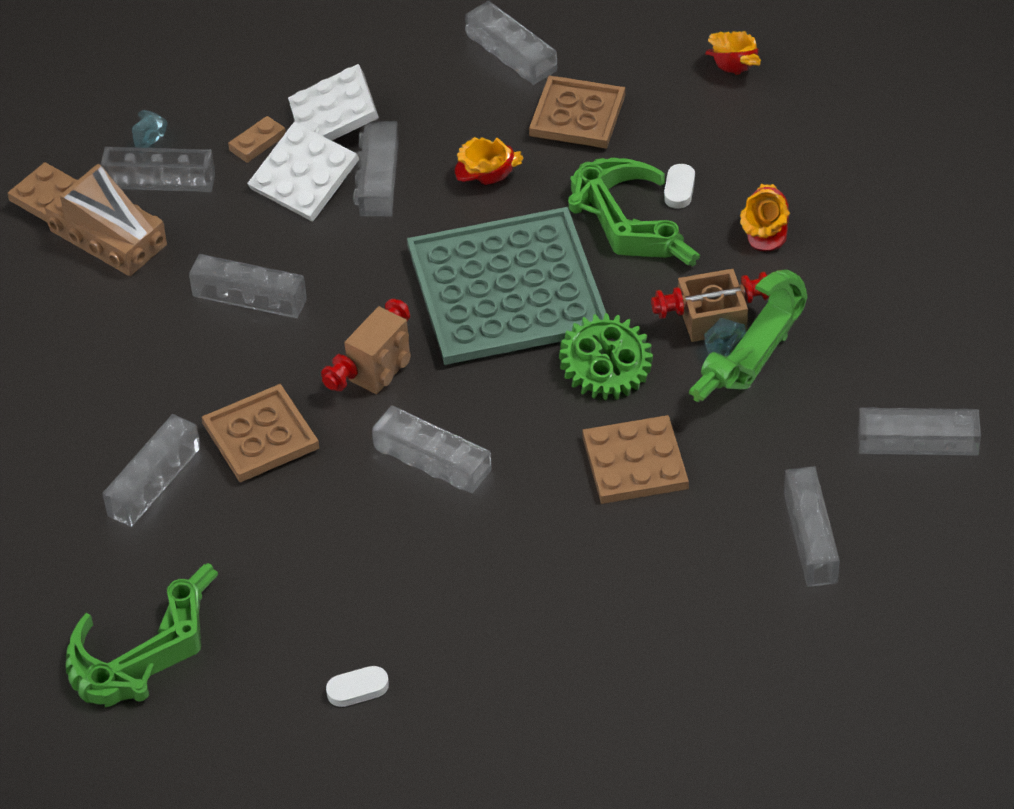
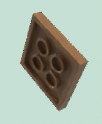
(577, 111)
(260, 432)
(635, 459)

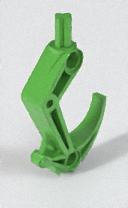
(626, 236)
(752, 352)
(129, 673)

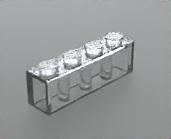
(511, 42)
(160, 168)
(377, 170)
(248, 285)
(919, 431)
(431, 449)
(151, 470)
(811, 526)

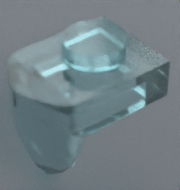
(148, 129)
(723, 336)

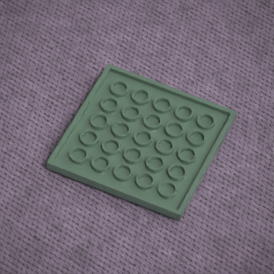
(504, 284)

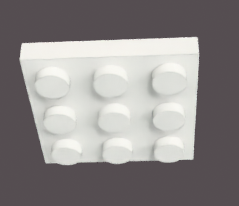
(335, 104)
(303, 171)

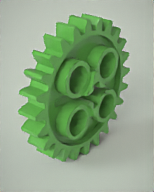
(583, 365)

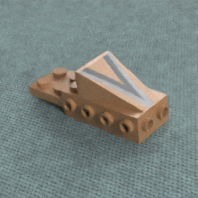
(92, 215)

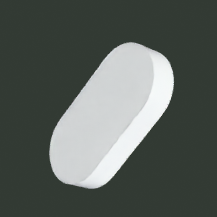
(679, 186)
(357, 686)

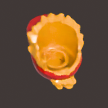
(734, 51)
(486, 161)
(766, 218)

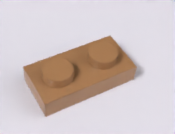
(257, 139)

